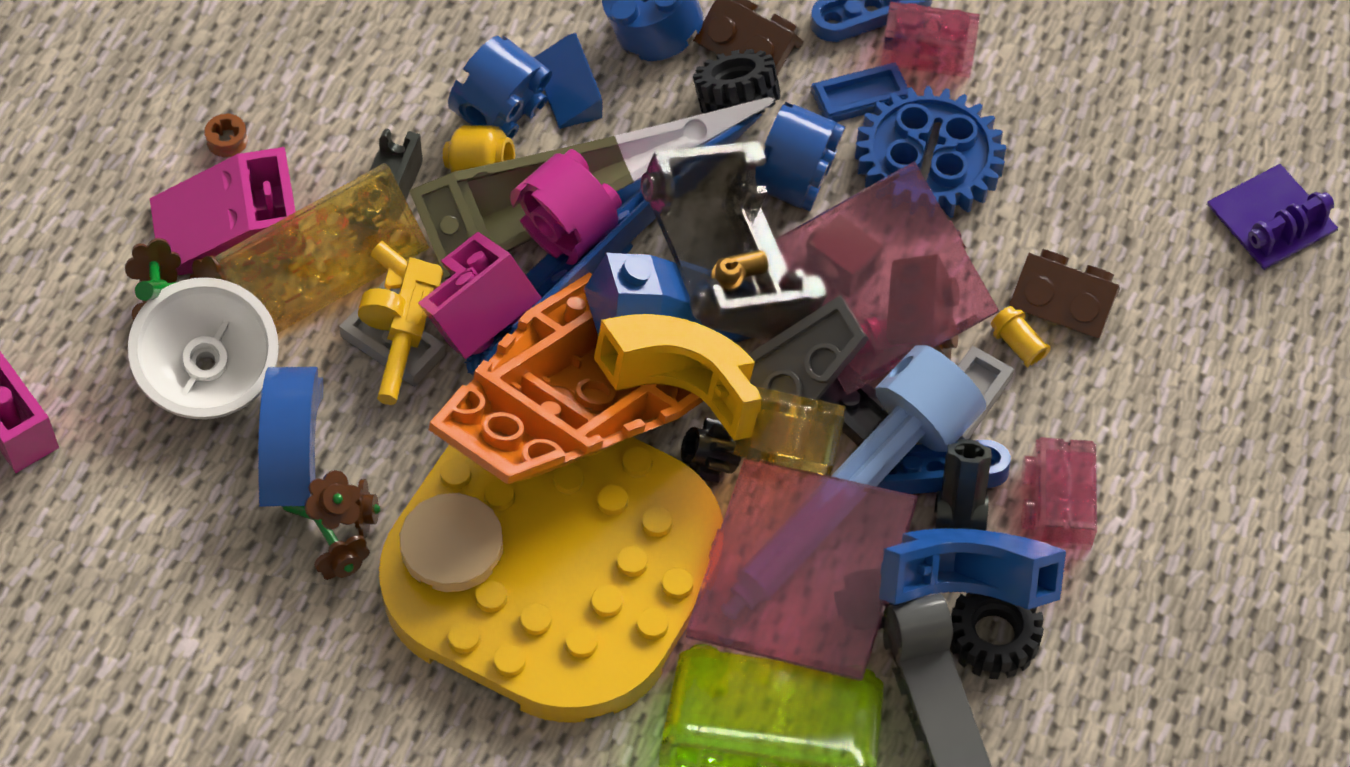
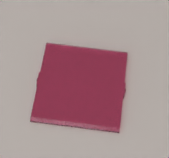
(895, 269)
(800, 568)

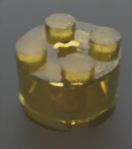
(794, 432)

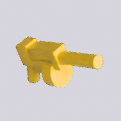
(398, 312)

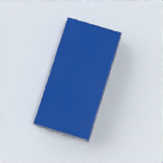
(858, 92)

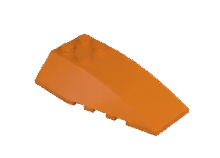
(547, 398)

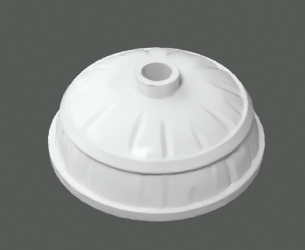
(197, 322)

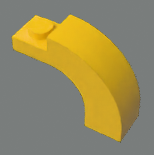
(684, 355)

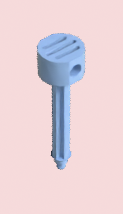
(926, 404)

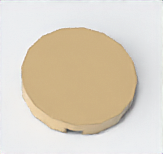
(451, 542)

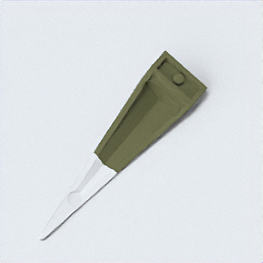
(480, 196)

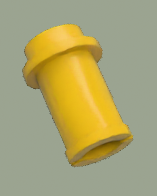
(1020, 337)

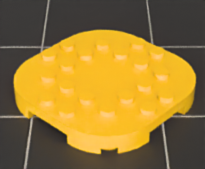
(587, 582)

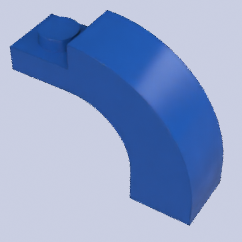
(288, 434)
(972, 562)

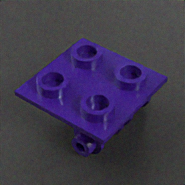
(1274, 215)

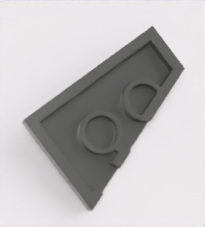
(809, 353)

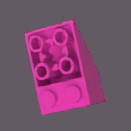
(223, 205)

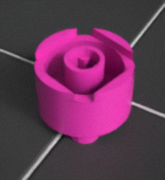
(566, 206)

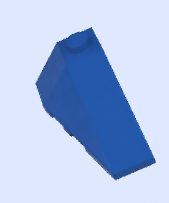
(637, 286)

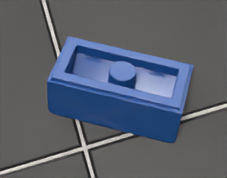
(572, 87)

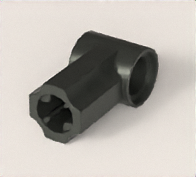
(964, 487)

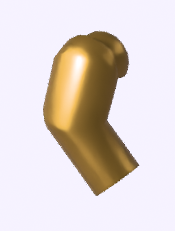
(734, 269)

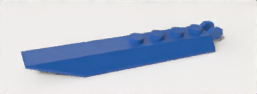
(634, 216)

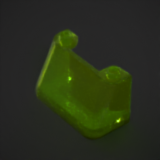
(767, 714)

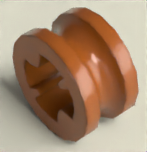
(216, 127)

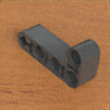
(920, 643)

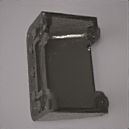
(712, 212)

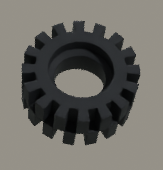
(736, 80)
(988, 656)

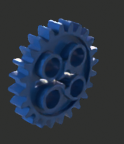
(965, 147)

